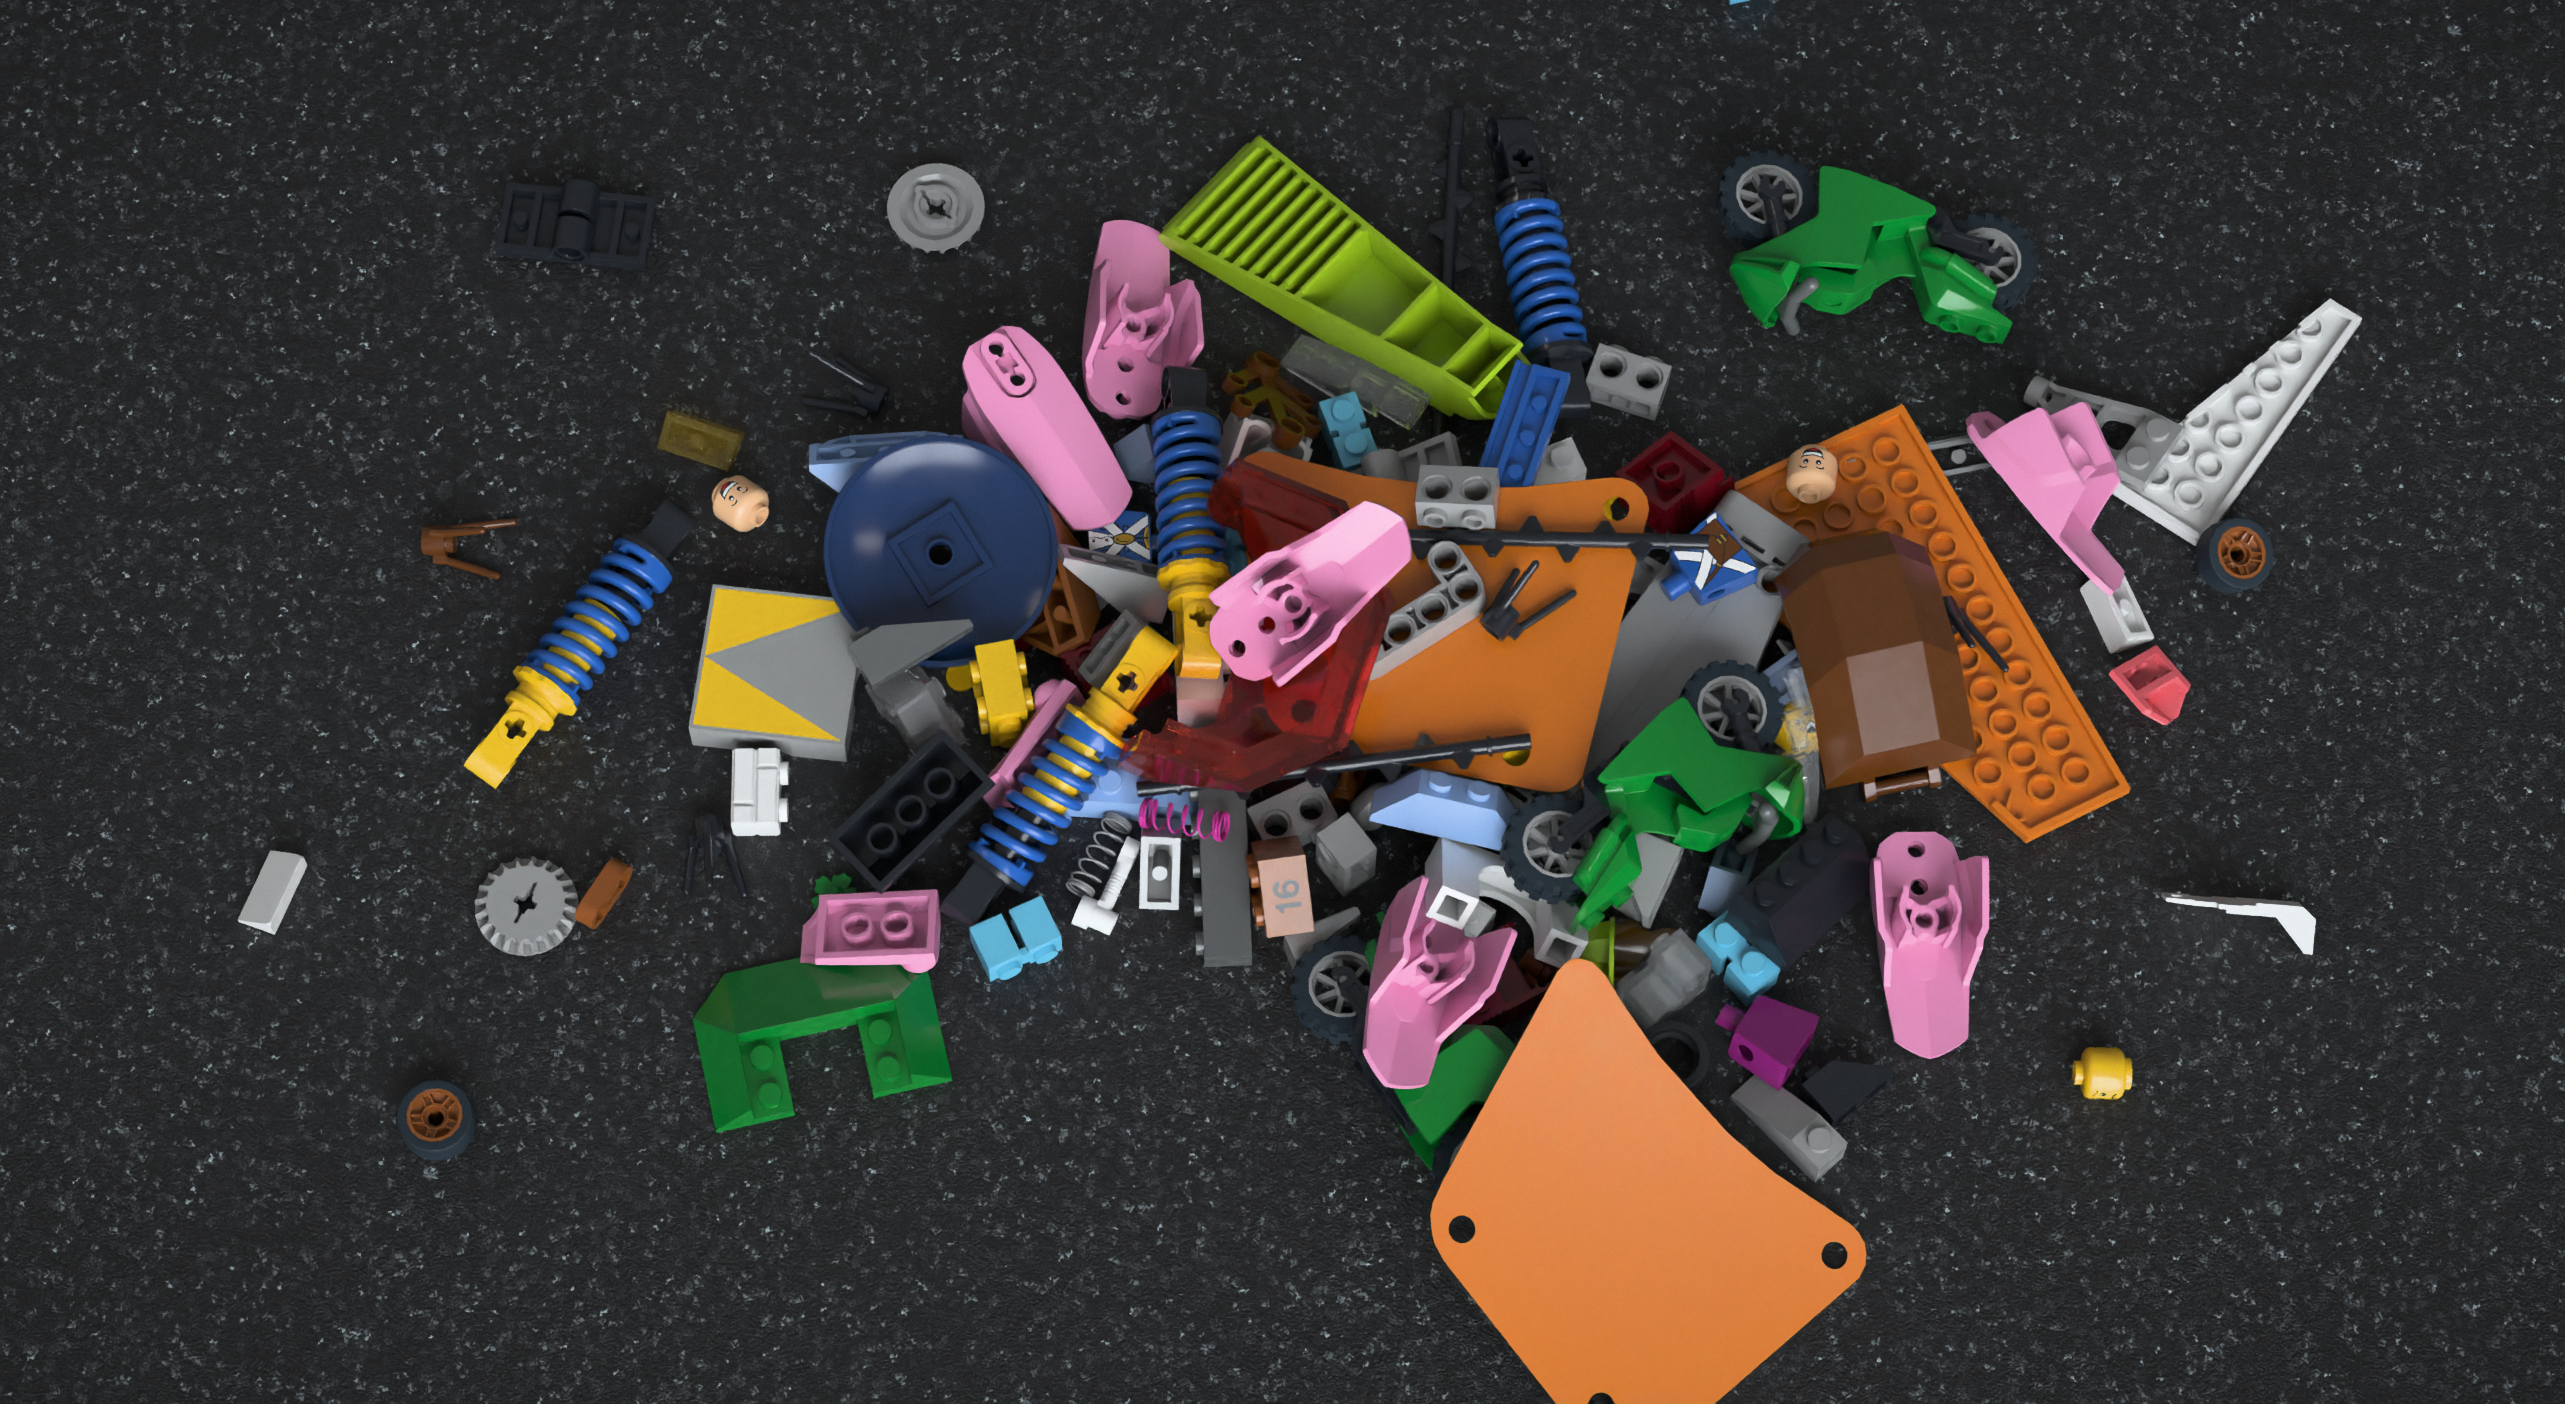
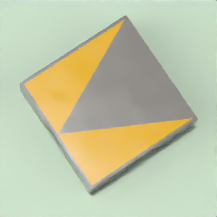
(775, 675)

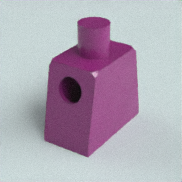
(1768, 1037)

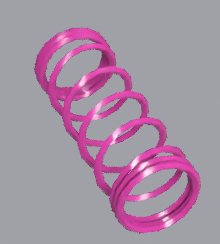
(1216, 820)

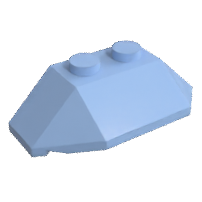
(841, 457)
(1119, 795)
(1445, 807)

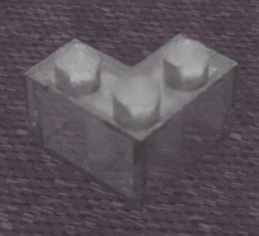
(917, 708)
(1672, 979)

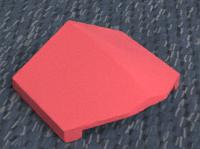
(2153, 685)

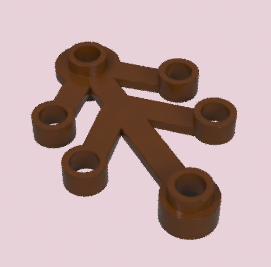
(1264, 370)

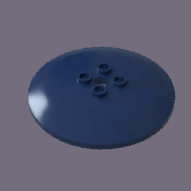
(953, 497)

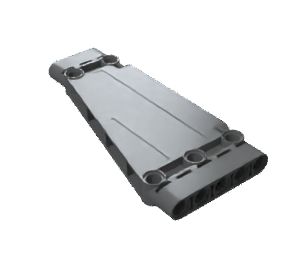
(1668, 641)

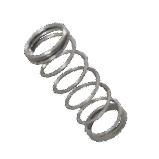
(1112, 822)

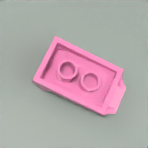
(1049, 707)
(875, 930)

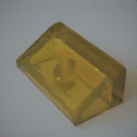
(700, 439)

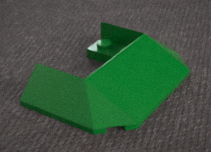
(788, 999)

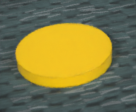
(959, 678)

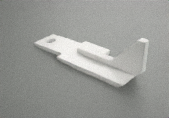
(2291, 915)

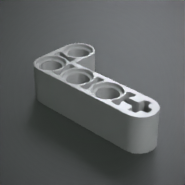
(1442, 597)

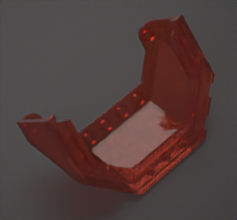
(1260, 726)

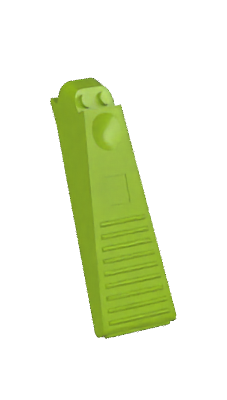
(1340, 279)

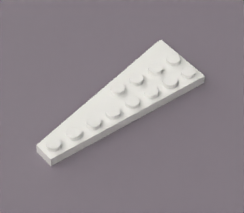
(2239, 426)

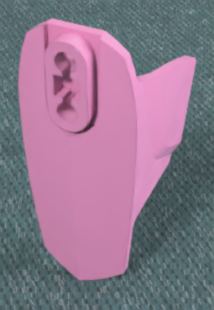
(1136, 321)
(1042, 428)
(2060, 475)
(1307, 591)
(1928, 939)
(1424, 987)

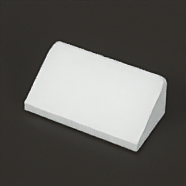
(2117, 616)
(273, 891)

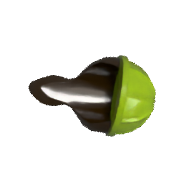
(1619, 946)

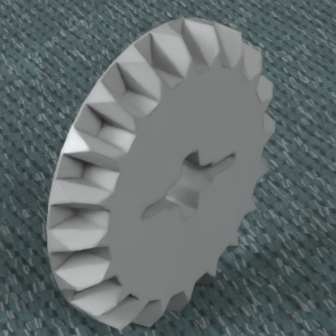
(937, 185)
(535, 929)

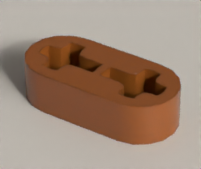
(603, 893)

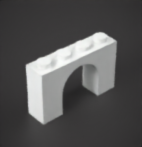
(1464, 872)

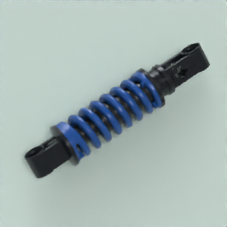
(1536, 261)

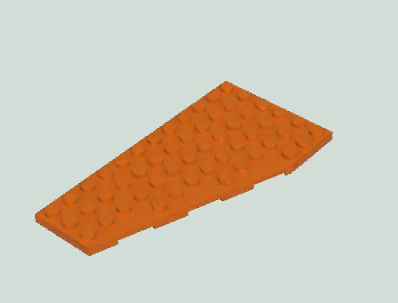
(2032, 737)

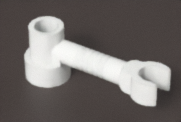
(1099, 913)

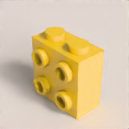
(1001, 691)

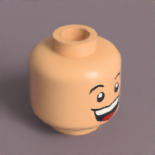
(1811, 473)
(740, 503)

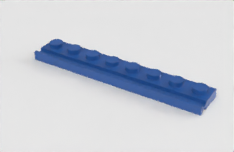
(1525, 423)

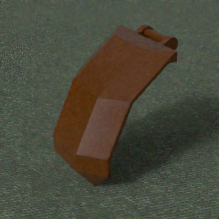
(1877, 661)

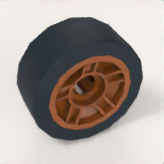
(2252, 560)
(429, 1101)

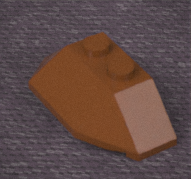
(1070, 608)

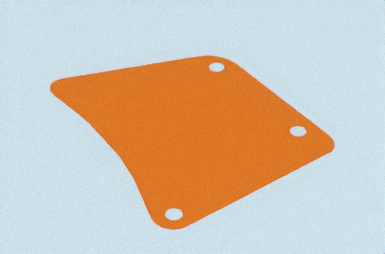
(1469, 680)
(1623, 1222)

